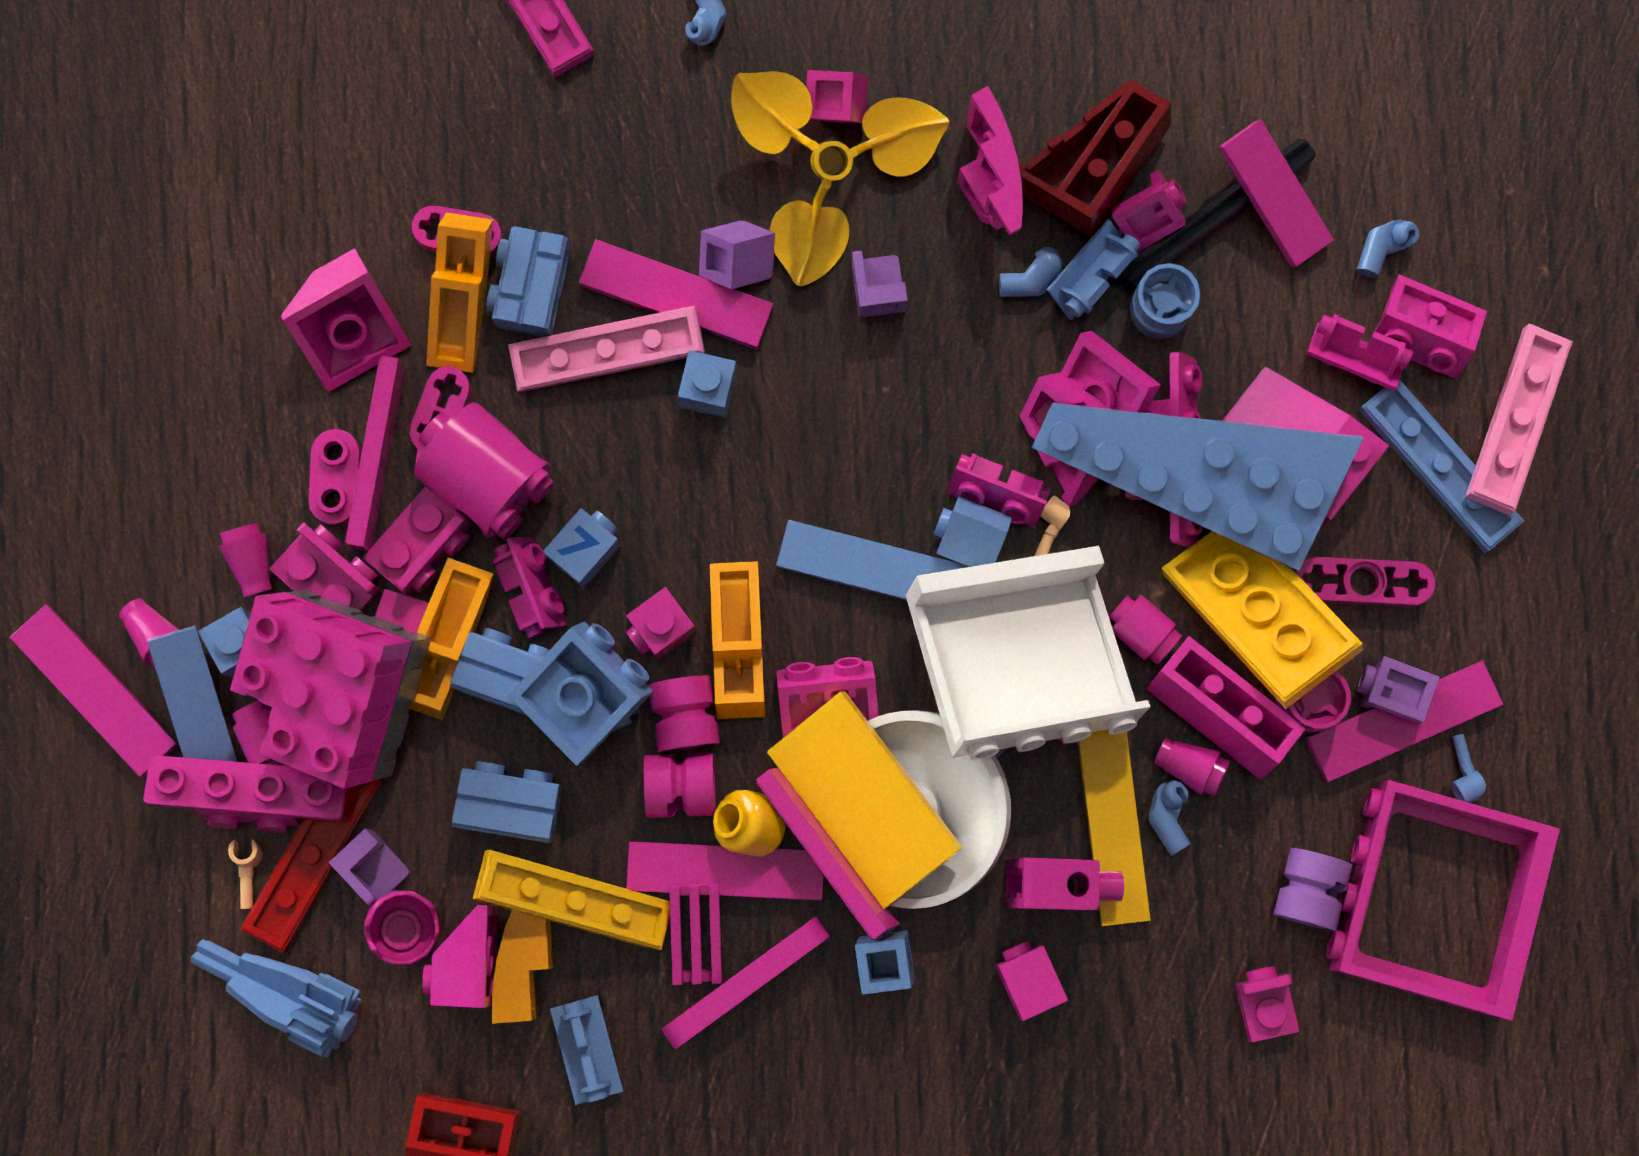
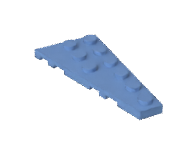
(1230, 477)

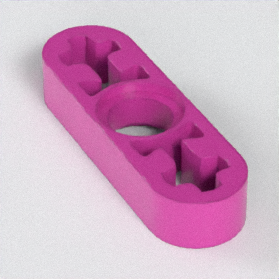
(1398, 571)

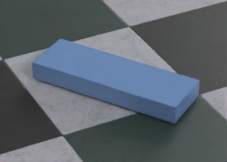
(191, 695)

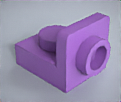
(1397, 689)

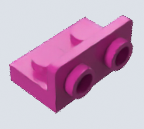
(1432, 325)
(418, 542)
(316, 566)
(808, 687)

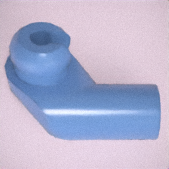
(706, 22)
(1384, 241)
(1036, 278)
(1165, 813)

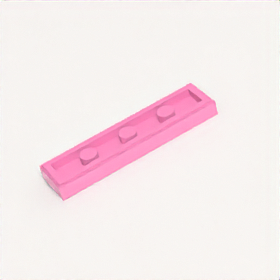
(606, 349)
(1518, 419)

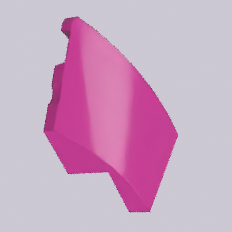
(994, 178)
(1093, 378)

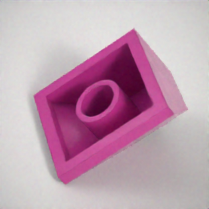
(343, 321)
(465, 962)

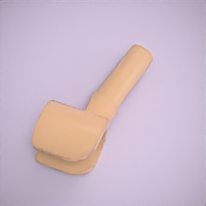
(1056, 514)
(245, 871)

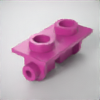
(1340, 345)
(1019, 497)
(524, 566)

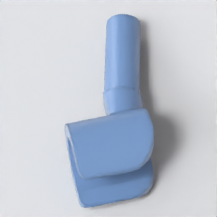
(1471, 785)

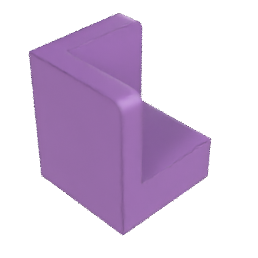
(736, 254)
(878, 285)
(370, 866)

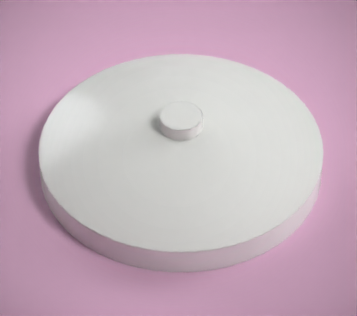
(964, 792)

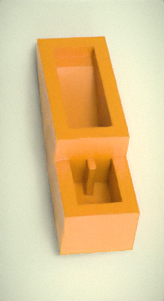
(458, 291)
(448, 620)
(737, 640)
(523, 949)

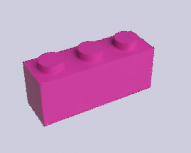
(1225, 708)

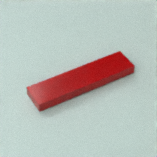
(305, 871)

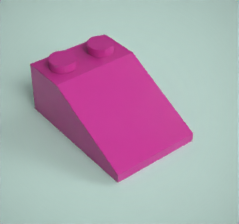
(1283, 404)

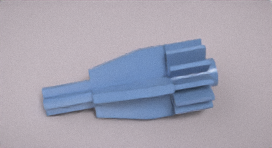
(287, 997)

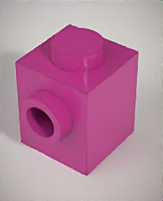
(659, 625)

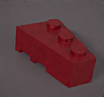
(1098, 158)

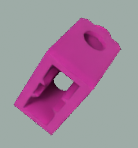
(1043, 884)

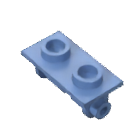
(1086, 275)
(586, 1050)

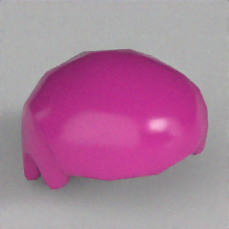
(401, 927)

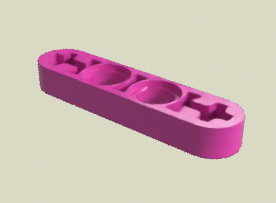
(745, 982)

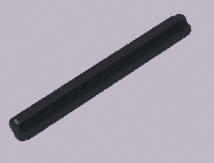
(1206, 220)

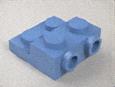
(582, 691)

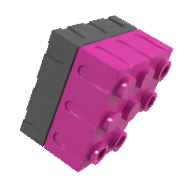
(333, 685)

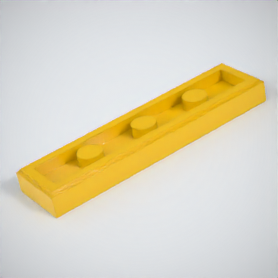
(1114, 823)
(572, 900)

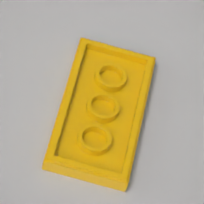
(1263, 615)
(864, 800)

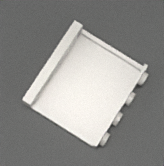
(1022, 653)

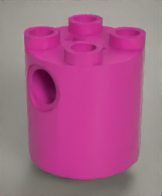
(481, 468)

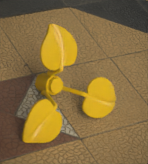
(770, 112)

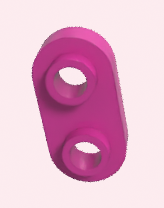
(333, 476)

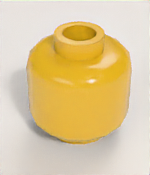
(748, 824)

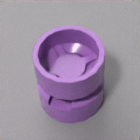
(1313, 889)

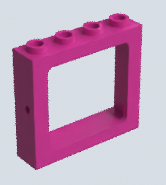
(1536, 850)

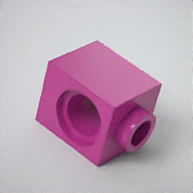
(837, 96)
(1030, 980)

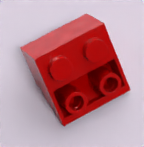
(460, 1128)

